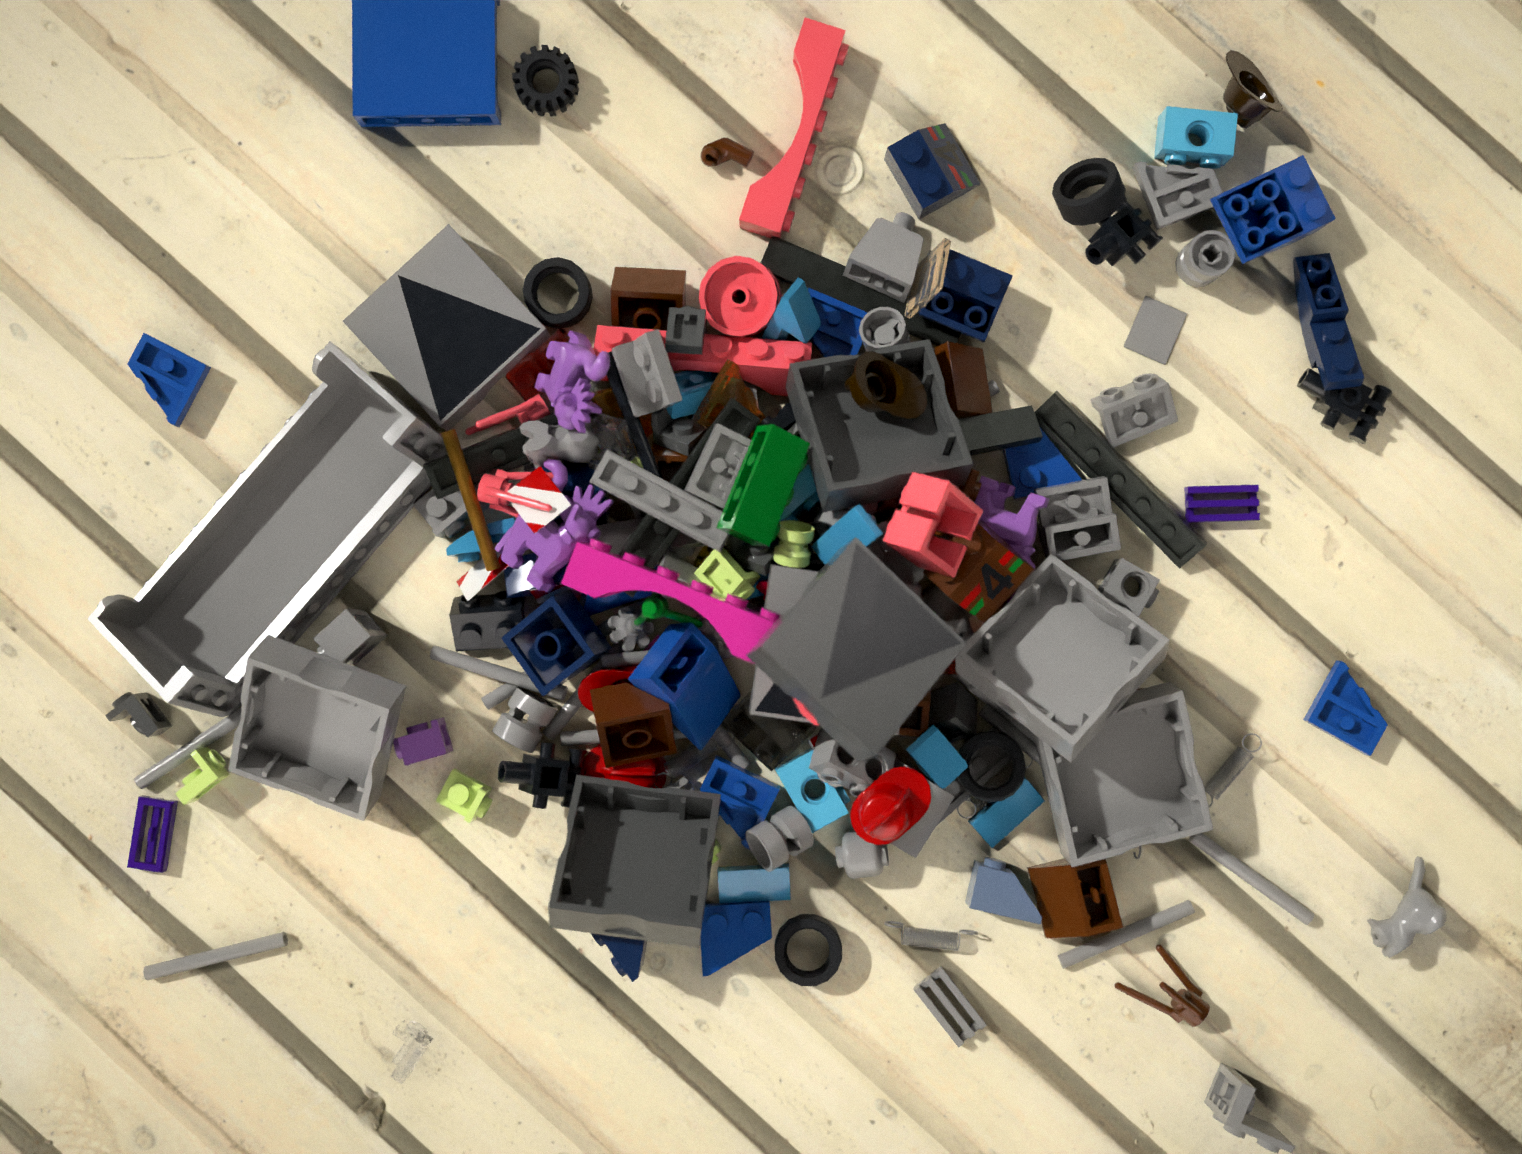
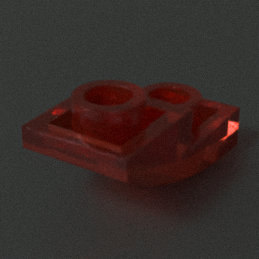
(525, 373)

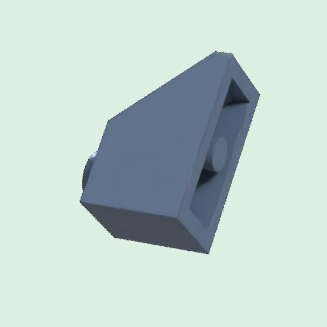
(999, 892)

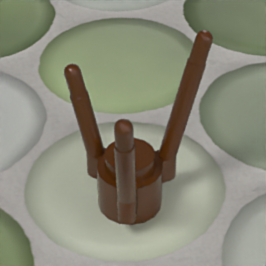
(1186, 1003)

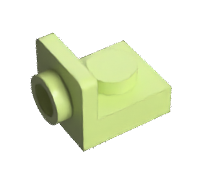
(726, 575)
(200, 781)
(465, 795)

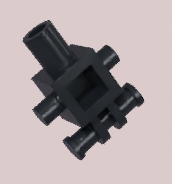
(1121, 236)
(1346, 404)
(544, 774)

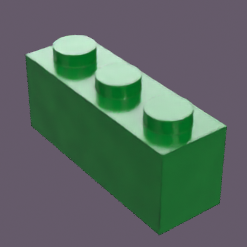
(764, 485)

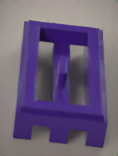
(1252, 503)
(165, 837)

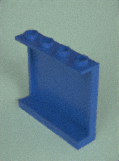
(424, 63)

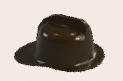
(1248, 91)
(886, 387)

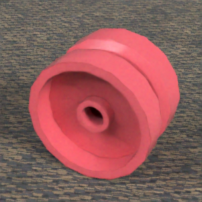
(720, 289)

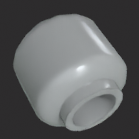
(860, 857)

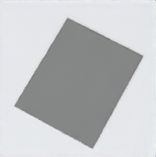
(1155, 330)

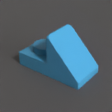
(794, 315)
(937, 757)

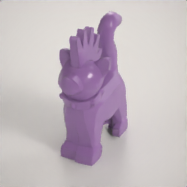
(571, 378)
(1015, 529)
(553, 542)

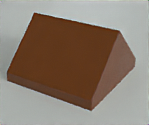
(964, 379)

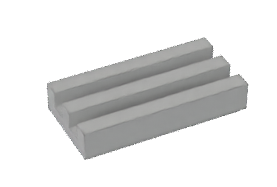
(968, 1030)

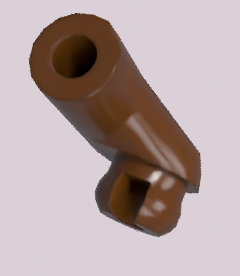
(725, 150)

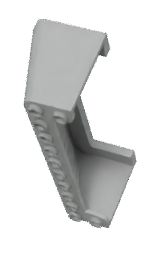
(277, 539)

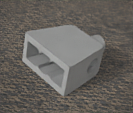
(887, 257)

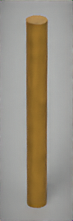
(470, 499)

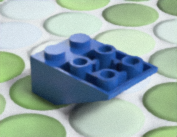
(1273, 210)
(689, 677)

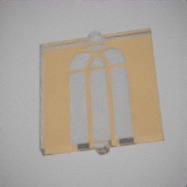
(928, 278)

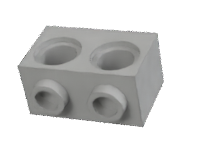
(1113, 586)
(350, 636)
(842, 768)

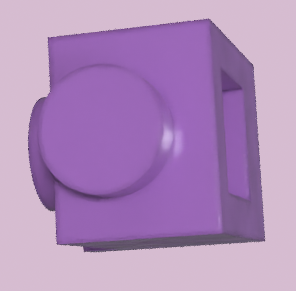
(423, 742)

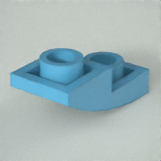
(853, 524)
(467, 548)

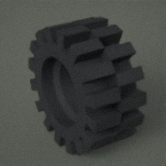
(545, 60)

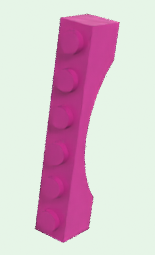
(604, 573)

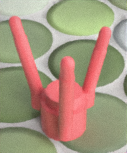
(527, 411)
(494, 490)

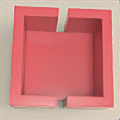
(930, 507)

